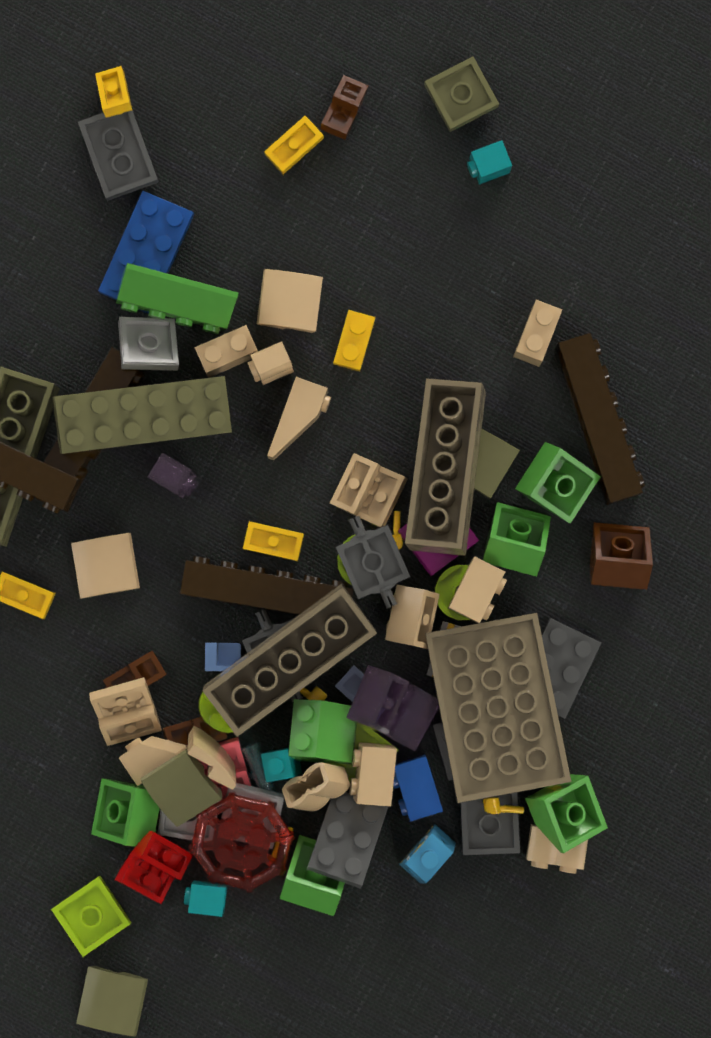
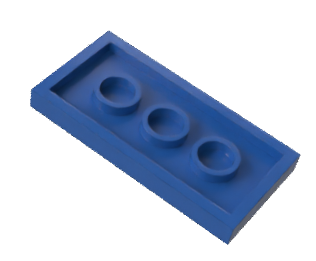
(148, 240)

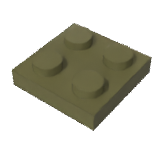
(461, 94)

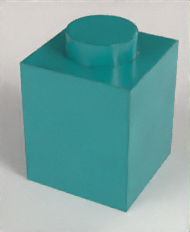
(489, 162)
(279, 765)
(206, 898)

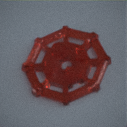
(235, 856)

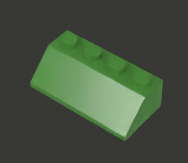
(176, 298)

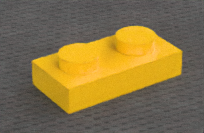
(113, 92)
(294, 144)
(354, 340)
(273, 541)
(25, 595)

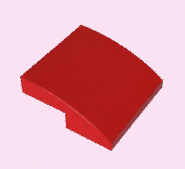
(154, 866)

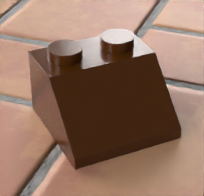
(621, 556)

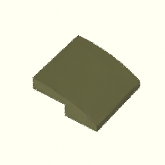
(493, 462)
(181, 788)
(112, 1001)

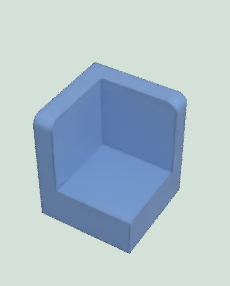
(221, 655)

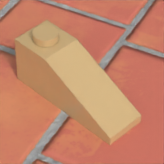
(300, 412)

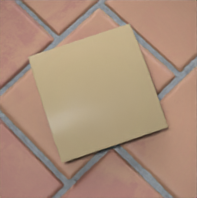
(289, 300)
(368, 491)
(105, 565)
(125, 711)
(208, 750)

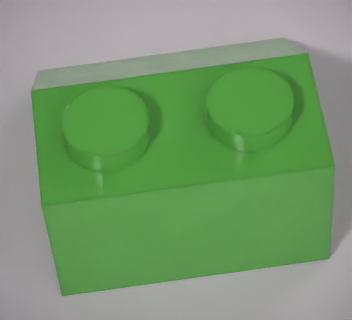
(557, 482)
(517, 539)
(322, 732)
(124, 812)
(567, 812)
(307, 887)

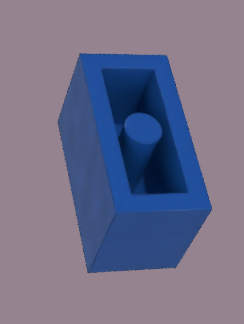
(417, 788)

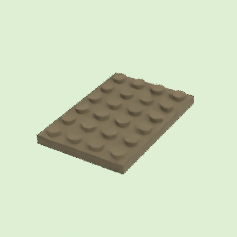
(497, 708)

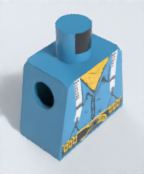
(428, 854)

